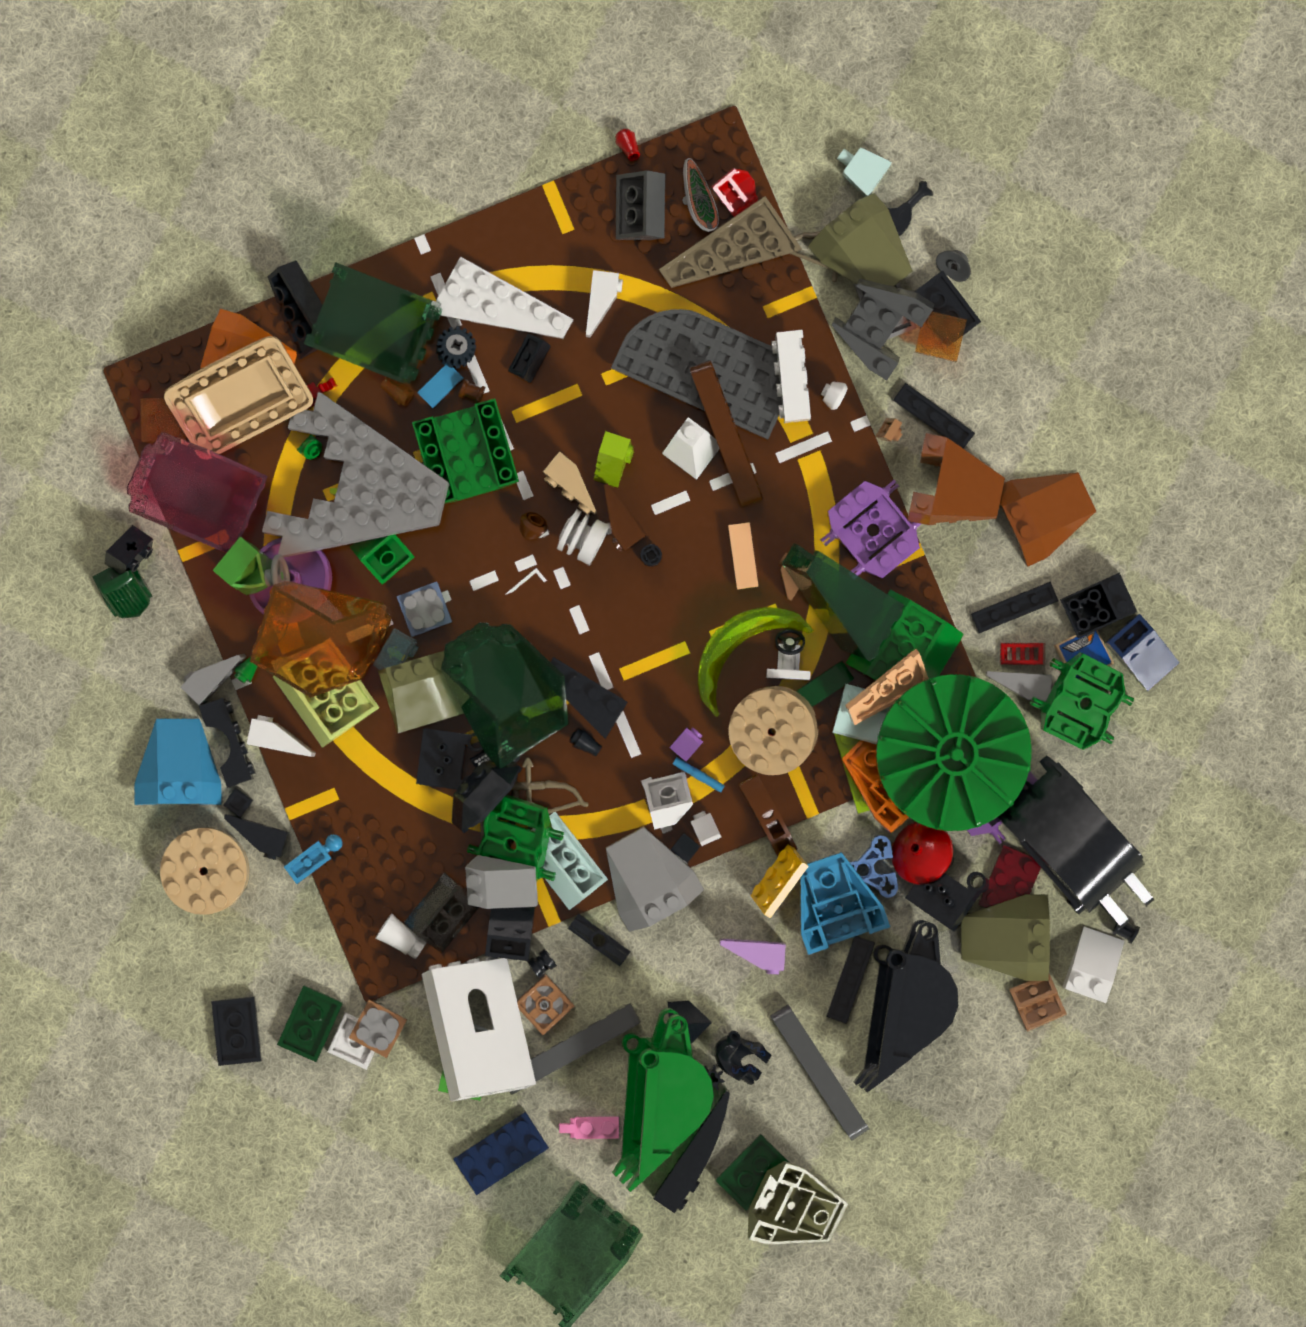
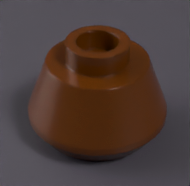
(532, 525)

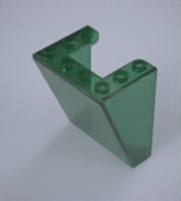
(374, 324)
(847, 605)
(574, 1252)

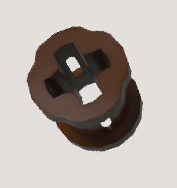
(472, 391)

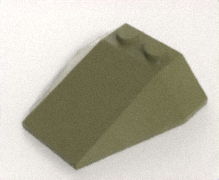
(863, 244)
(1010, 937)
(793, 1208)

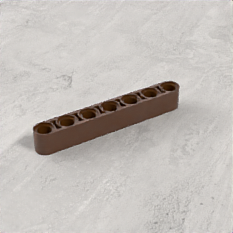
(726, 433)

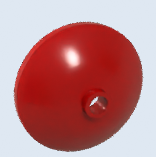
(931, 858)

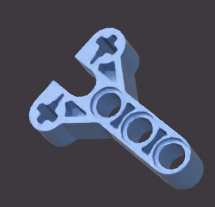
(869, 858)

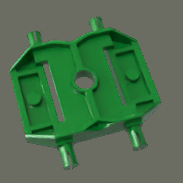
(1070, 691)
(530, 845)

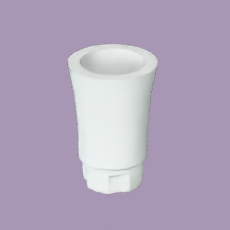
(400, 937)

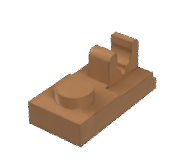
(890, 430)

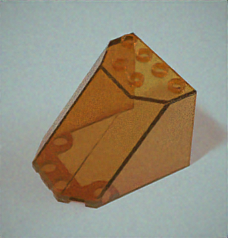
(318, 637)

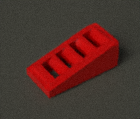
(1004, 654)

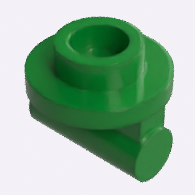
(310, 447)

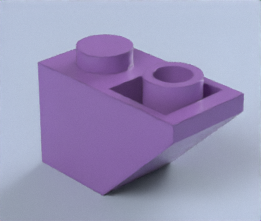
(687, 743)

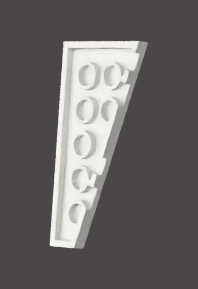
(488, 300)

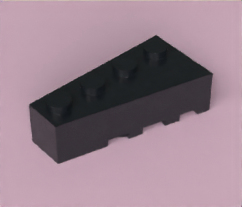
(590, 699)

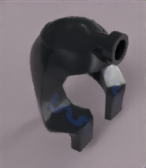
(731, 1050)

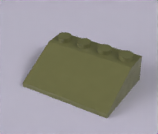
(419, 692)

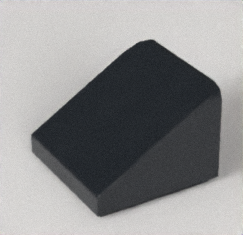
(685, 847)

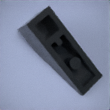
(263, 837)

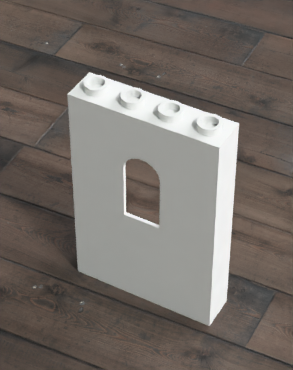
(483, 1060)

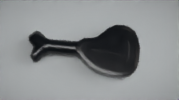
(902, 215)

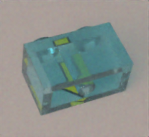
(396, 650)

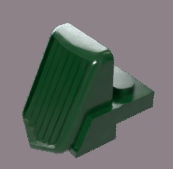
(124, 593)

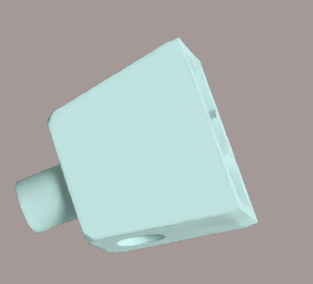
(863, 169)

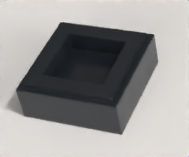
(238, 802)

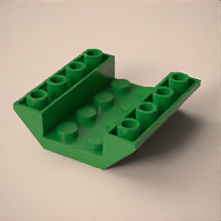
(467, 450)
(914, 630)

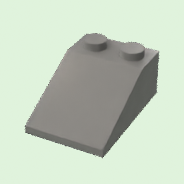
(500, 883)

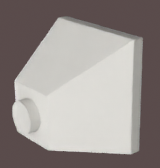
(692, 448)
(668, 799)

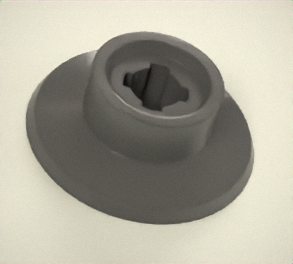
(954, 265)

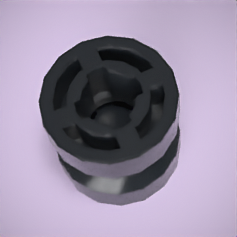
(651, 555)
(541, 963)

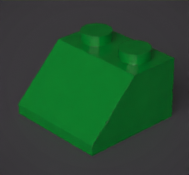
(383, 556)

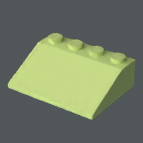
(332, 711)

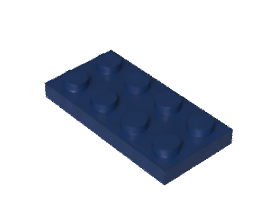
(501, 1153)

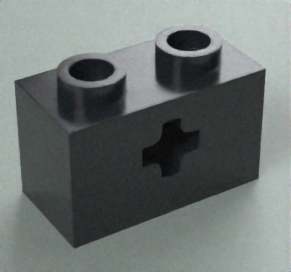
(129, 551)

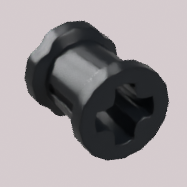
(1128, 932)

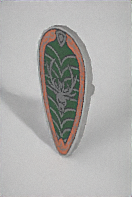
(699, 197)

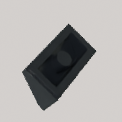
(529, 358)

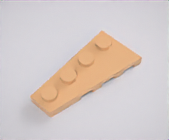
(887, 688)

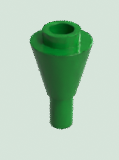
(245, 671)

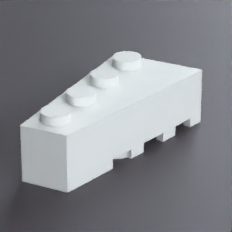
(792, 376)

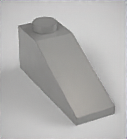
(206, 681)
(1024, 684)

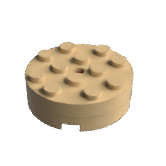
(752, 733)
(183, 874)

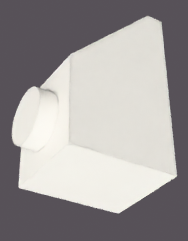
(705, 828)

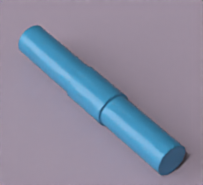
(698, 774)

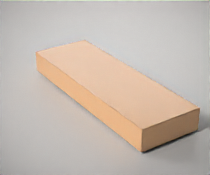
(743, 556)

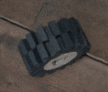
(454, 354)

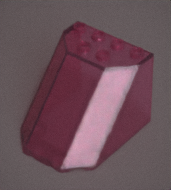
(194, 491)

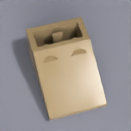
(565, 474)

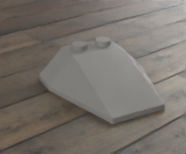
(649, 880)

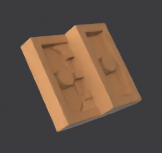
(1037, 1003)

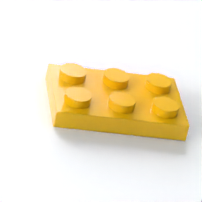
(779, 880)

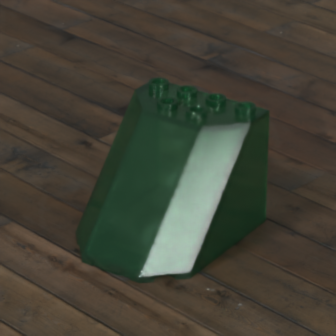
(505, 690)

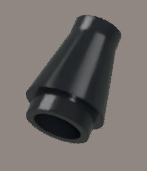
(584, 741)

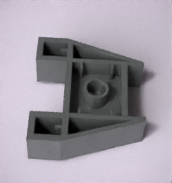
(875, 321)

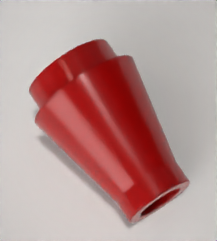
(627, 143)

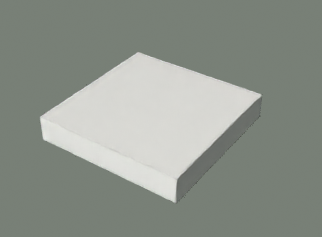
(348, 1049)

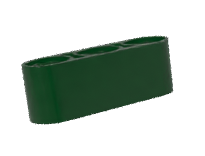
(826, 684)

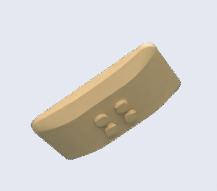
(239, 396)

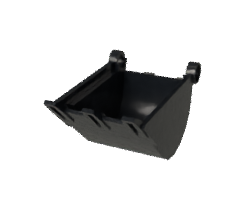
(1074, 842)
(910, 1006)

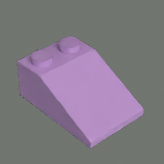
(763, 954)

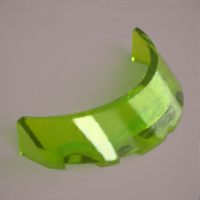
(733, 634)

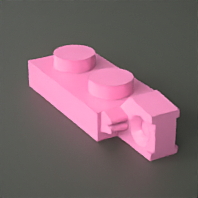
(592, 1127)

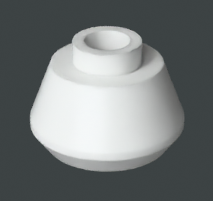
(834, 394)

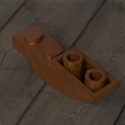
(767, 814)

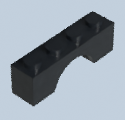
(236, 768)

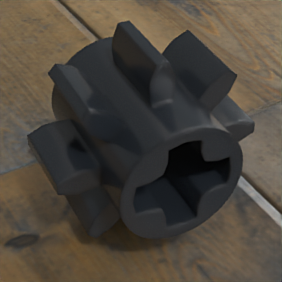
(716, 1074)

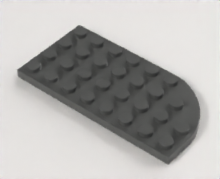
(673, 340)

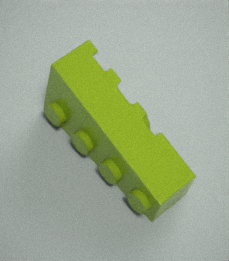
(612, 458)

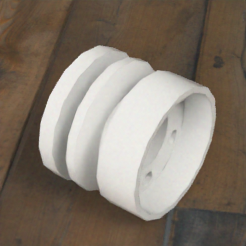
(582, 537)

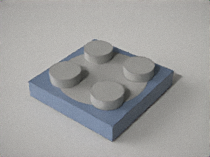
(424, 609)

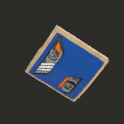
(1089, 644)

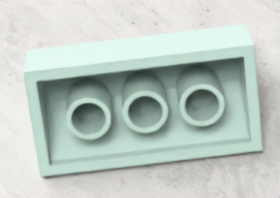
(865, 730)
(574, 868)

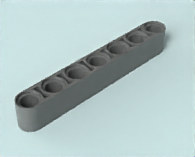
(583, 1042)
(819, 1072)

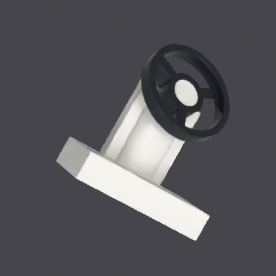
(789, 657)

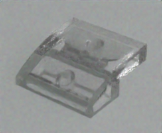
(951, 951)

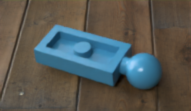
(313, 858)

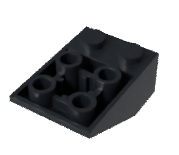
(1098, 605)
(510, 933)

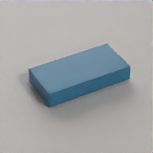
(440, 385)

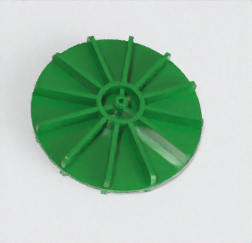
(953, 752)

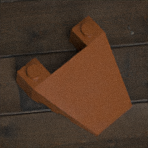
(964, 487)

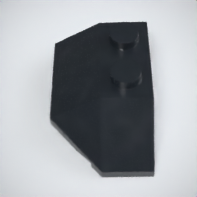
(482, 793)

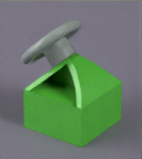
(250, 569)

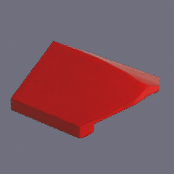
(736, 191)

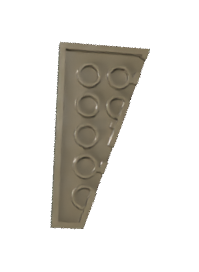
(743, 241)

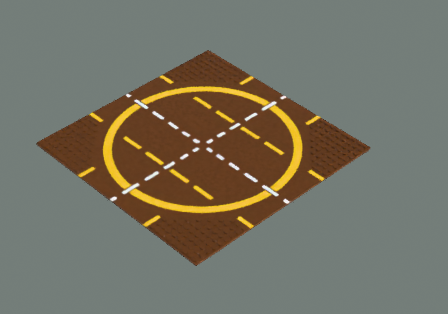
(609, 620)

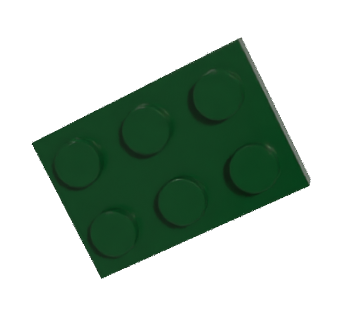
(310, 1023)
(747, 1171)

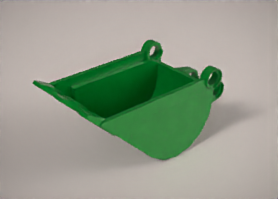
(663, 1100)

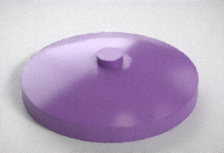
(306, 569)

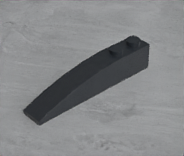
(688, 1168)

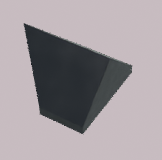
(695, 1019)

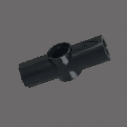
(611, 948)

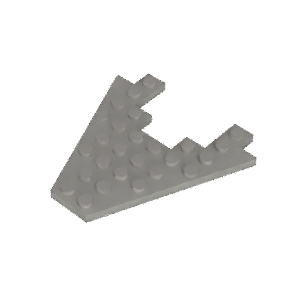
(377, 493)

